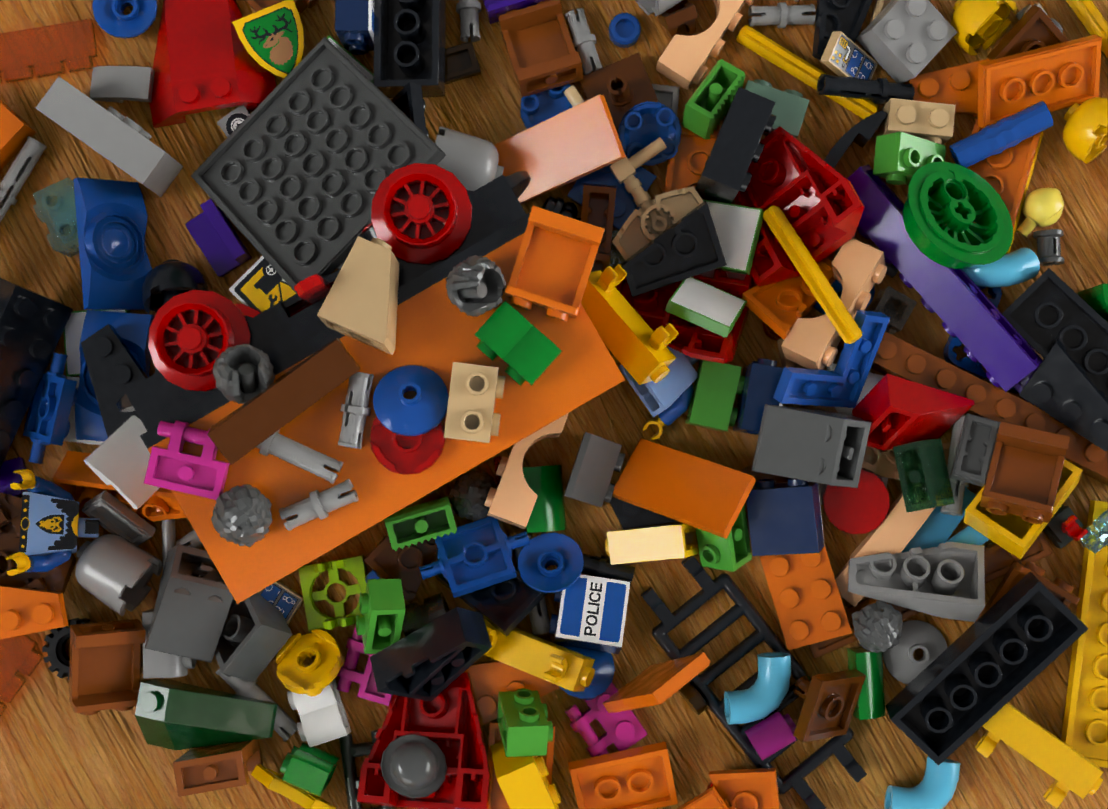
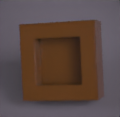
(680, 14)

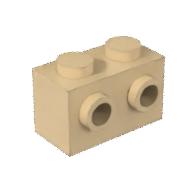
(920, 119)
(472, 402)

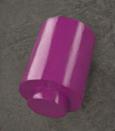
(771, 734)

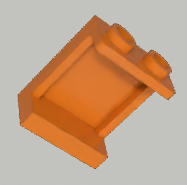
(553, 263)

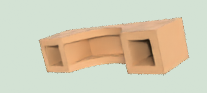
(686, 55)
(814, 340)
(514, 498)

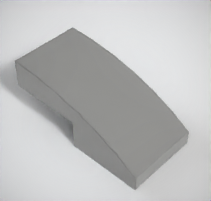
(122, 83)

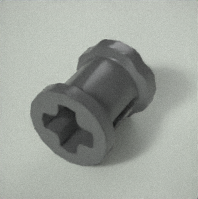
(1049, 247)

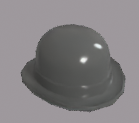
(413, 766)

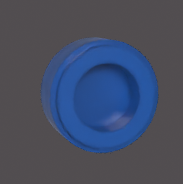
(624, 30)

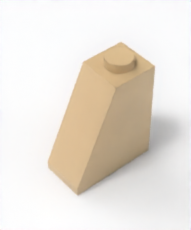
(365, 296)

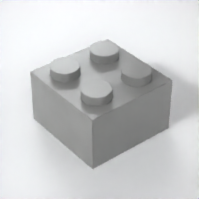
(906, 37)

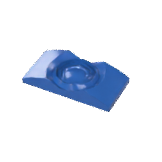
(111, 243)
(134, 332)

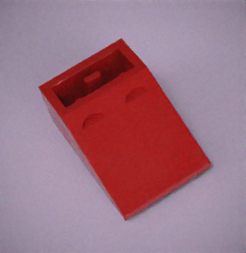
(908, 412)

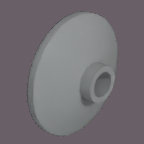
(915, 635)

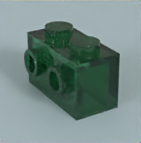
(923, 475)

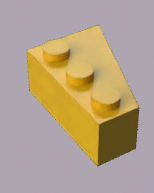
(524, 780)

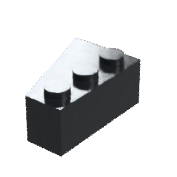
(736, 147)
(432, 655)

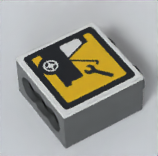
(261, 287)

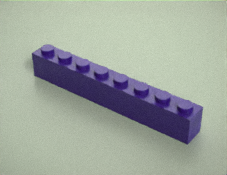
(943, 290)

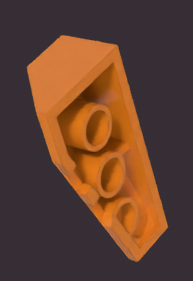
(84, 484)

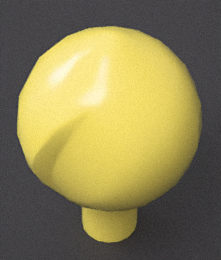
(1041, 209)

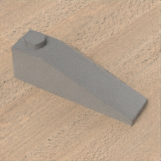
(932, 580)

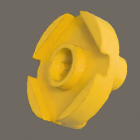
(320, 673)

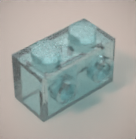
(58, 210)

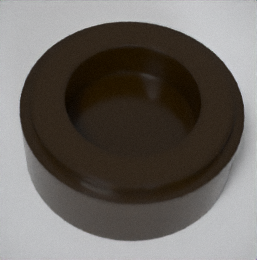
(693, 698)

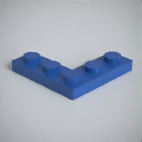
(846, 382)

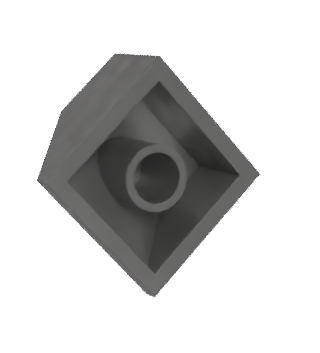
(594, 469)
(251, 637)

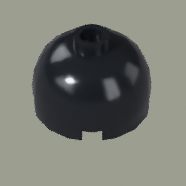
(169, 280)

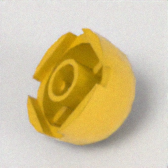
(980, 22)
(1086, 129)

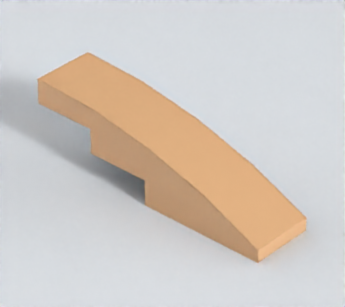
(889, 537)

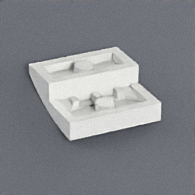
(124, 462)

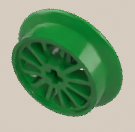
(941, 215)

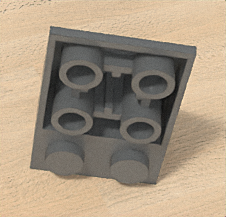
(811, 445)
(189, 606)

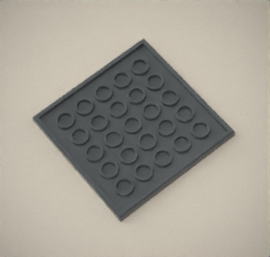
(310, 162)

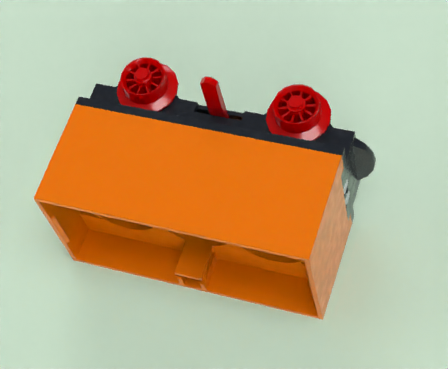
(431, 229)

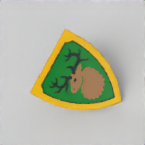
(273, 37)

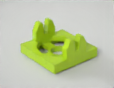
(308, 575)

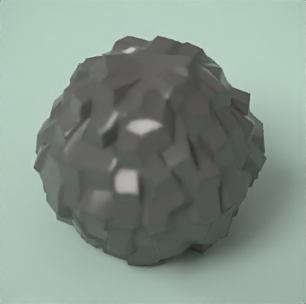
(475, 285)
(242, 373)
(471, 493)
(242, 515)
(877, 626)

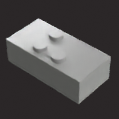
(110, 135)

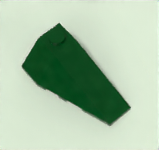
(194, 716)

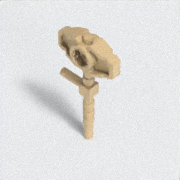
(654, 215)

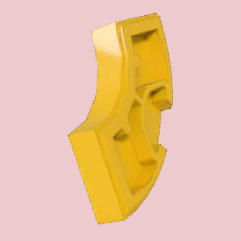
(274, 782)

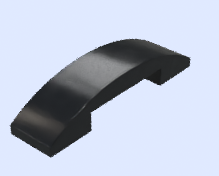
(860, 134)

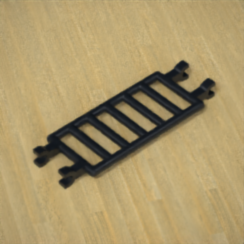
(700, 682)

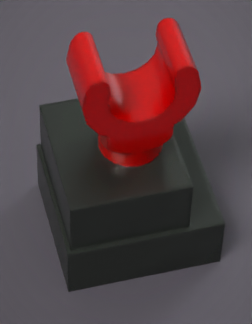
(1064, 527)

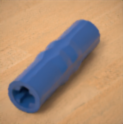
(1002, 135)

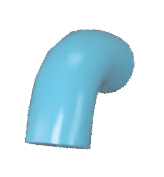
(1009, 270)
(766, 692)
(931, 793)

